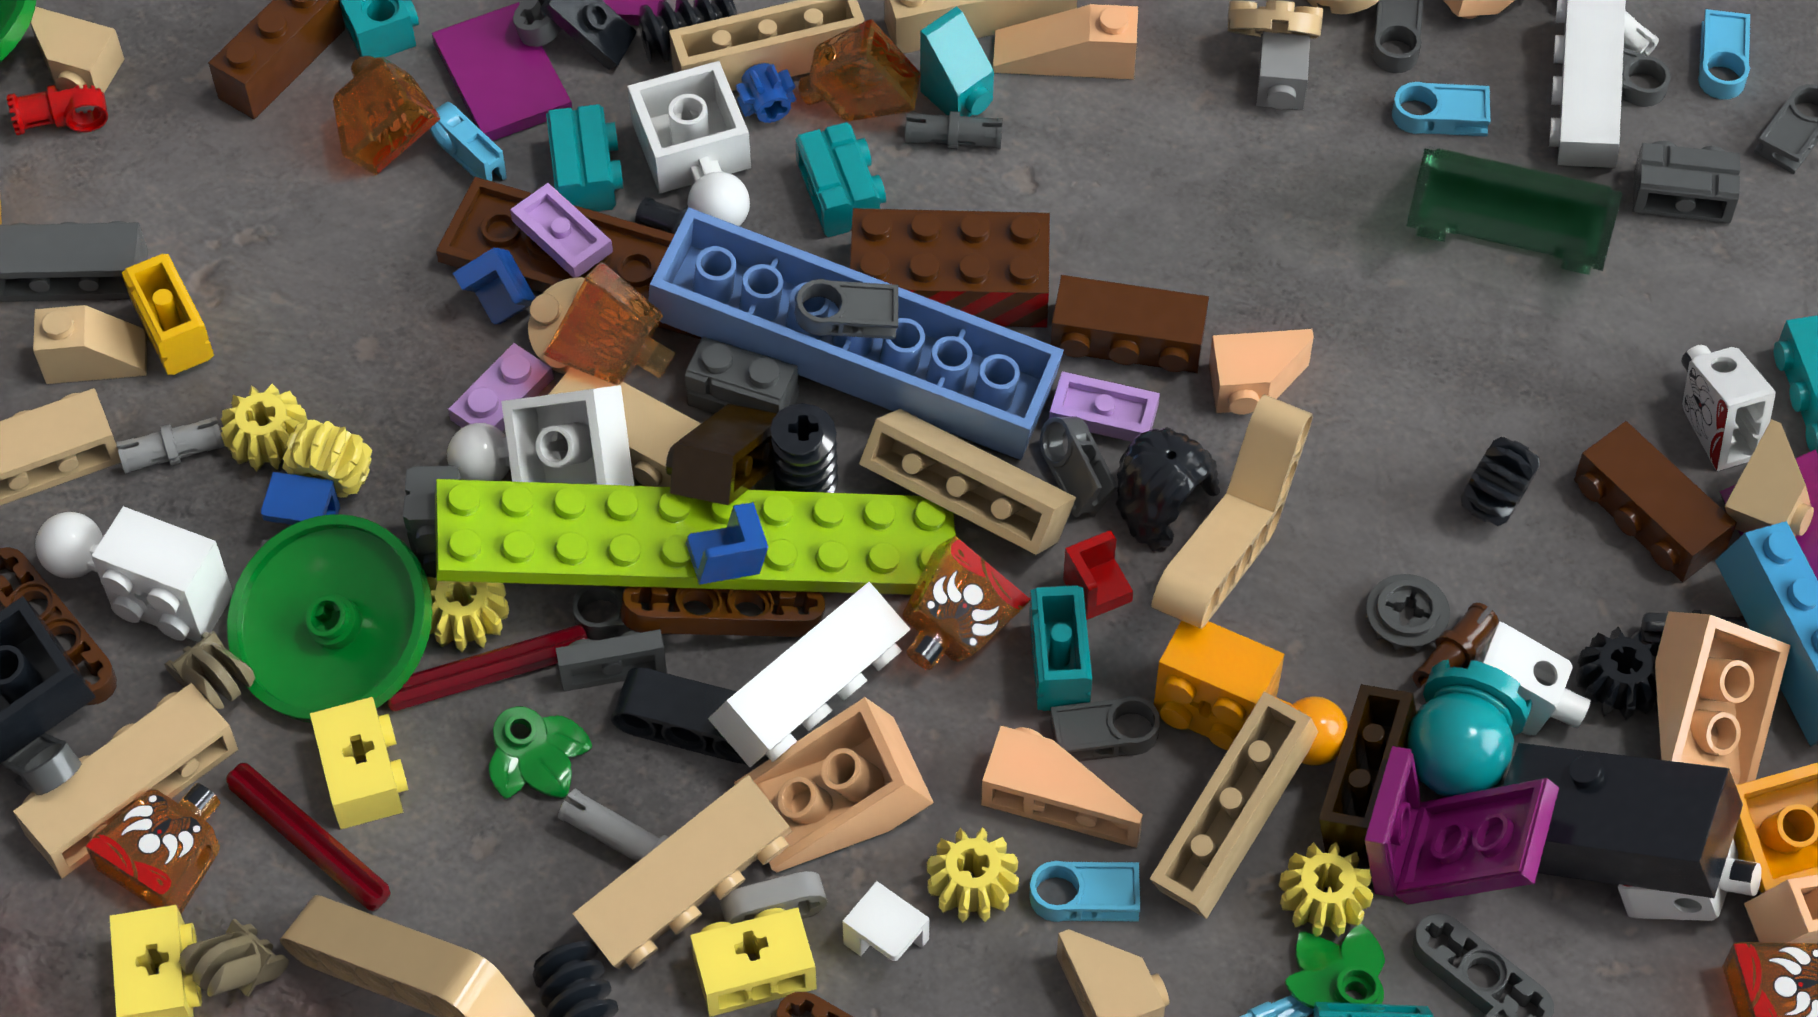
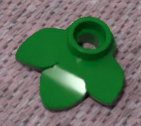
(538, 759)
(1335, 969)

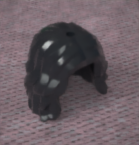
(1155, 480)

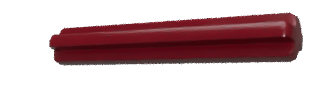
(484, 668)
(308, 836)

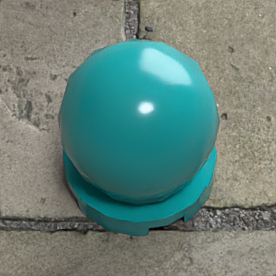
(1466, 727)

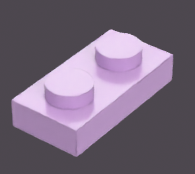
(561, 230)
(510, 377)
(1105, 406)

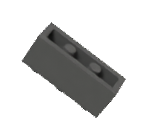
(68, 260)

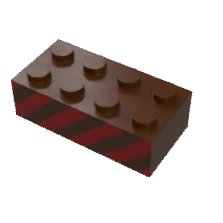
(964, 259)

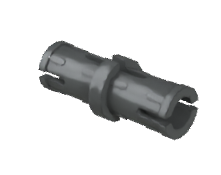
(953, 130)

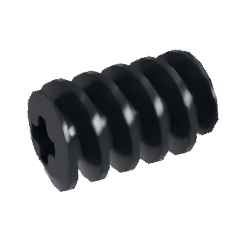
(656, 29)
(804, 450)
(571, 983)

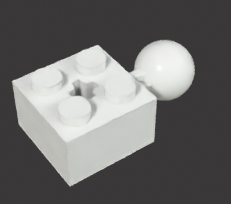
(694, 137)
(550, 440)
(145, 567)

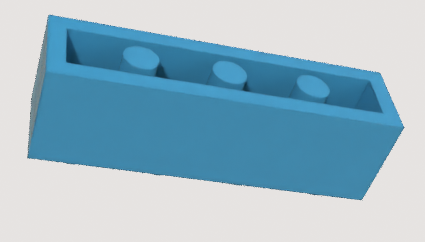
(1780, 601)

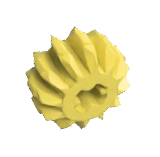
(261, 426)
(328, 454)
(466, 611)
(954, 882)
(1321, 907)

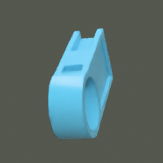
(1724, 44)
(1454, 106)
(467, 143)
(1103, 891)

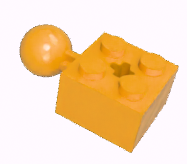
(1215, 679)

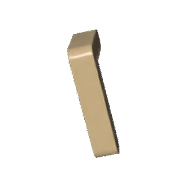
(1242, 520)
(399, 962)

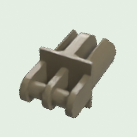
(210, 669)
(232, 961)

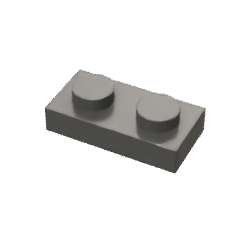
(608, 660)

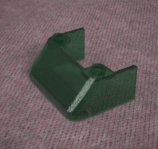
(1514, 207)

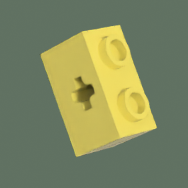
(364, 789)
(139, 946)
(734, 981)

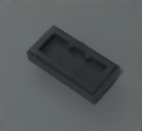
(593, 27)

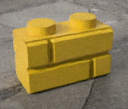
(168, 314)

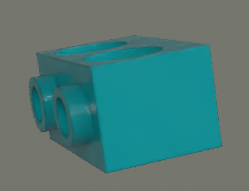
(380, 26)

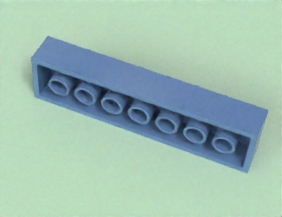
(939, 368)

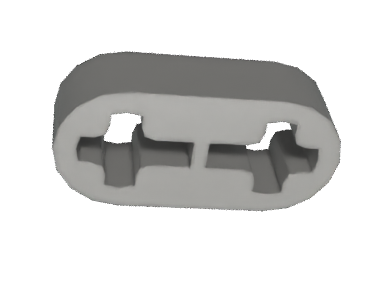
(785, 892)

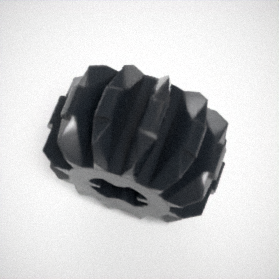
(1500, 481)
(1619, 672)

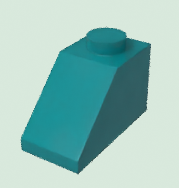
(954, 66)

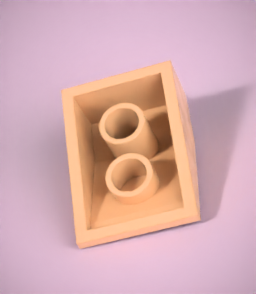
(1716, 692)
(842, 784)

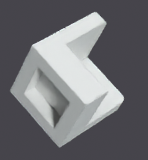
(885, 924)

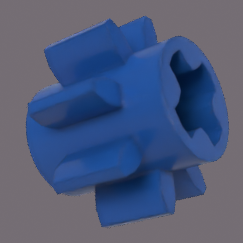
(766, 92)

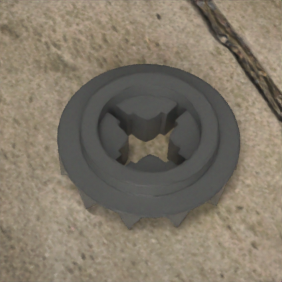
(1389, 599)

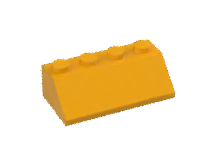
(1780, 825)

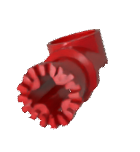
(59, 109)

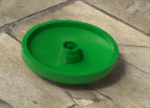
(330, 615)

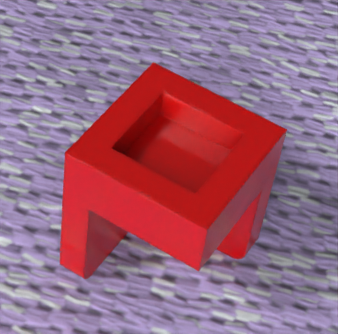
(1094, 568)

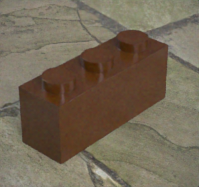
(274, 52)
(1129, 324)
(1654, 501)

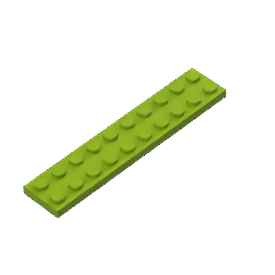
(642, 531)

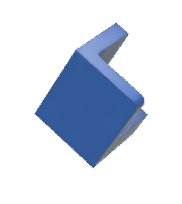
(497, 284)
(298, 498)
(729, 550)

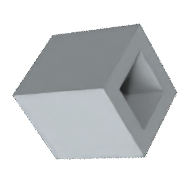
(1283, 71)

